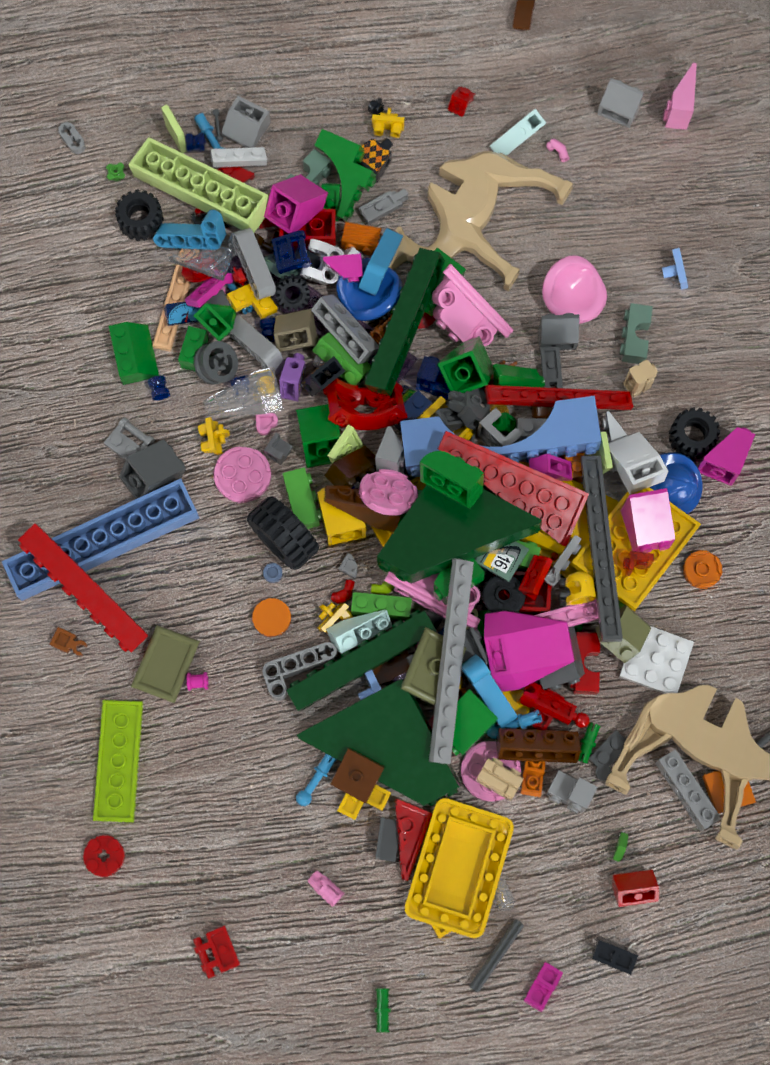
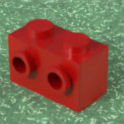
(635, 888)

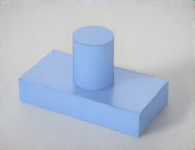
(677, 269)
(373, 683)

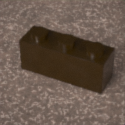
(352, 468)

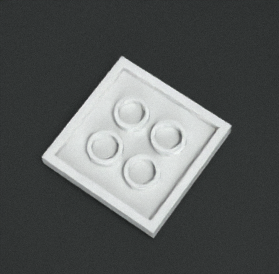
(659, 663)

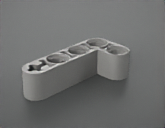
(246, 247)
(257, 345)
(301, 666)

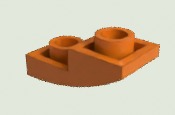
(533, 778)

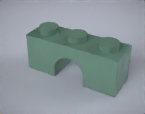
(316, 166)
(637, 318)

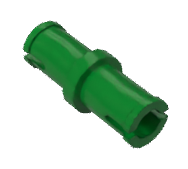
(588, 742)
(382, 1011)

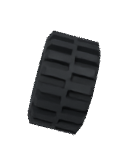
(139, 202)
(703, 422)

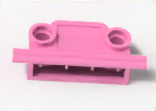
(465, 311)
(422, 594)

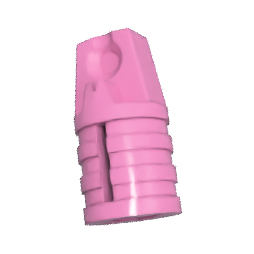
(325, 888)

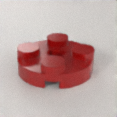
(97, 846)

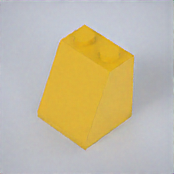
(339, 525)

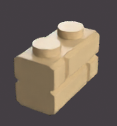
(640, 378)
(500, 779)

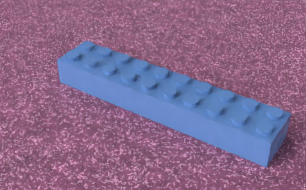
(108, 536)

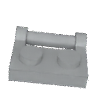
(122, 444)

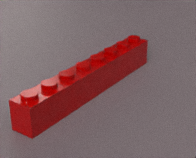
(83, 587)

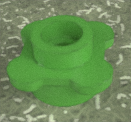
(119, 175)

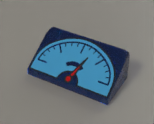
(180, 313)

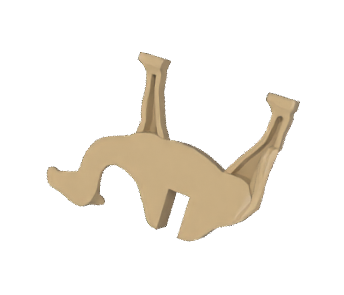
(469, 210)
(723, 749)

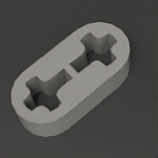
(68, 140)

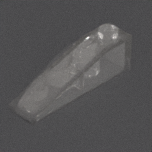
(250, 396)

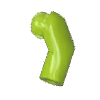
(384, 588)

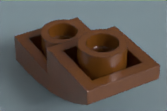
(523, 14)

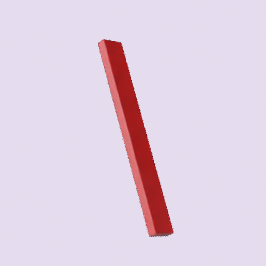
(548, 396)

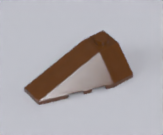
(350, 502)

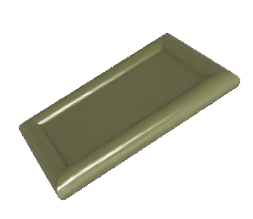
(165, 664)
(425, 666)

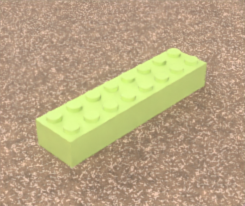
(199, 184)

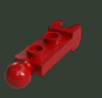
(552, 705)

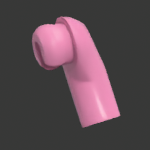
(558, 146)

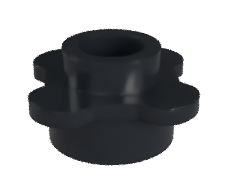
(376, 106)

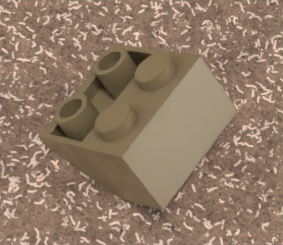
(295, 331)

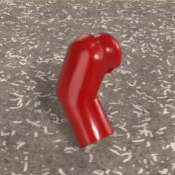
(345, 594)

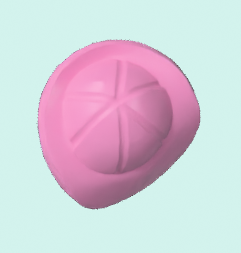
(574, 288)

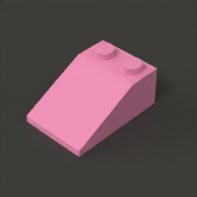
(681, 106)

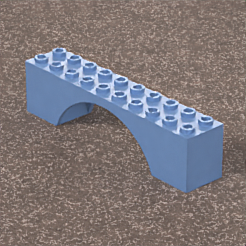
(567, 431)

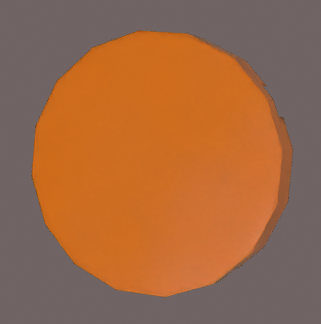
(702, 569)
(271, 617)

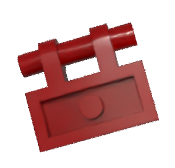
(222, 949)

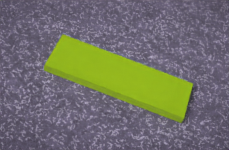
(118, 761)

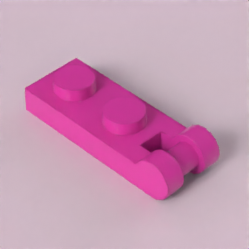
(207, 290)

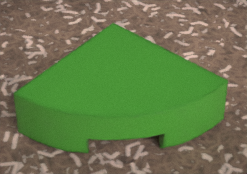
(621, 847)

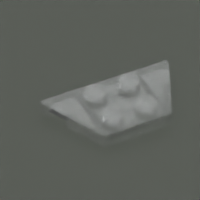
(208, 262)

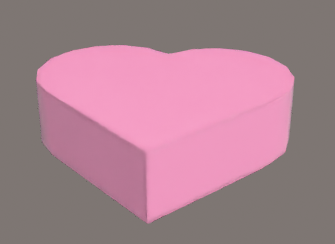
(265, 422)

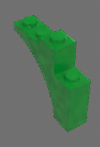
(353, 177)

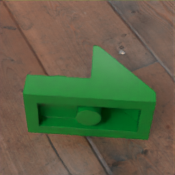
(333, 197)

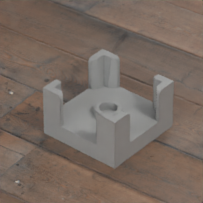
(491, 435)

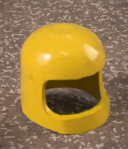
(581, 588)

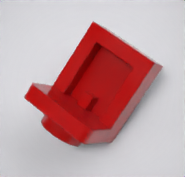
(460, 100)

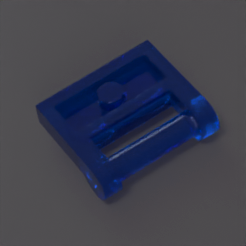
(285, 253)

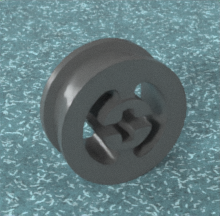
(223, 359)

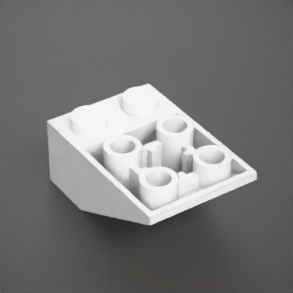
(637, 462)

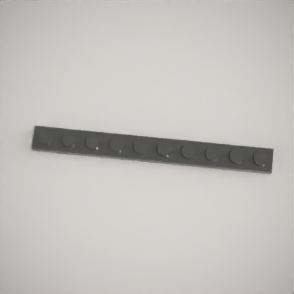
(601, 550)

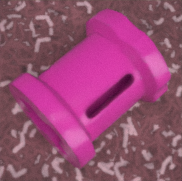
(197, 681)

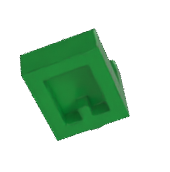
(505, 423)

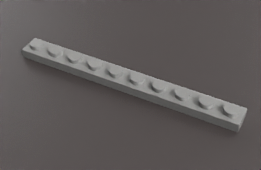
(451, 661)

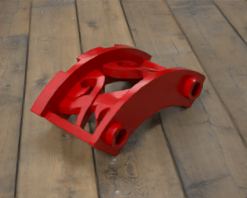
(350, 396)

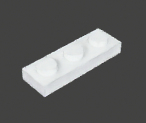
(238, 157)

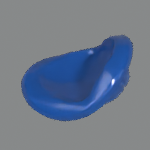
(364, 305)
(682, 481)

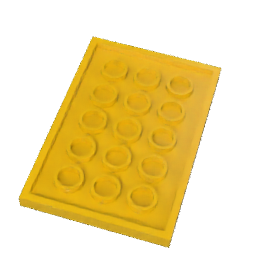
(634, 588)

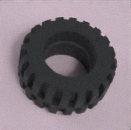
(283, 532)

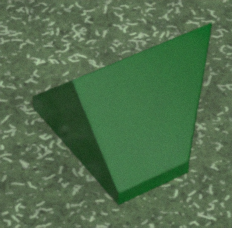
(216, 319)

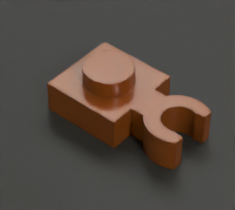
(65, 641)

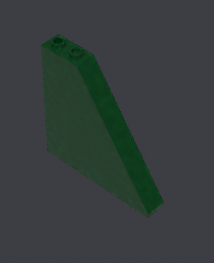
(445, 530)
(392, 733)

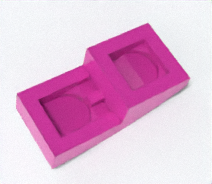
(543, 986)

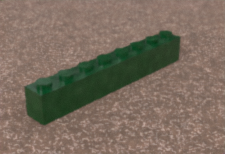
(404, 321)
(357, 663)

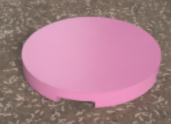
(242, 474)
(388, 492)
(473, 764)

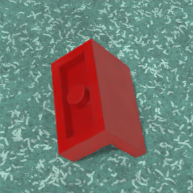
(535, 576)

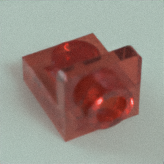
(637, 559)

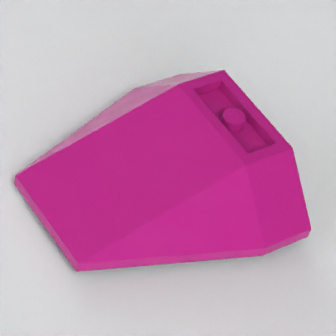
(525, 647)

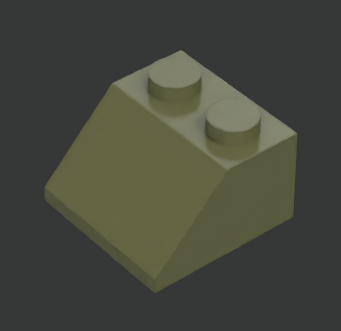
(634, 635)

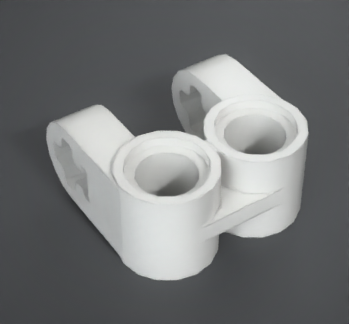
(318, 275)

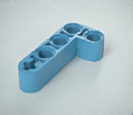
(193, 236)
(380, 261)
(488, 690)

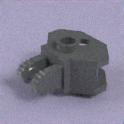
(469, 406)

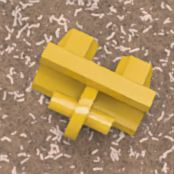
(387, 121)
(216, 436)
(340, 612)

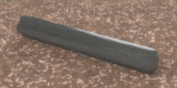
(496, 956)

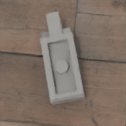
(383, 205)
(562, 563)

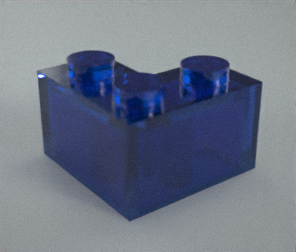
(431, 378)

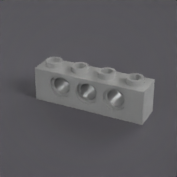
(345, 329)
(688, 790)

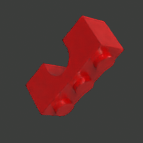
(589, 682)

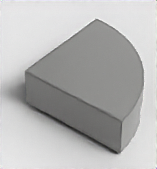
(349, 566)

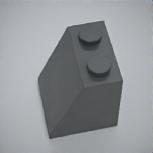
(151, 469)
(570, 673)

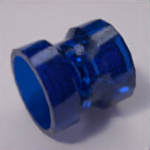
(199, 143)
(267, 326)
(158, 387)

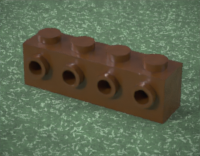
(538, 745)

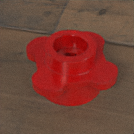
(239, 275)

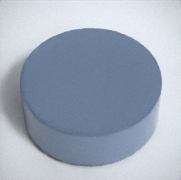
(272, 573)

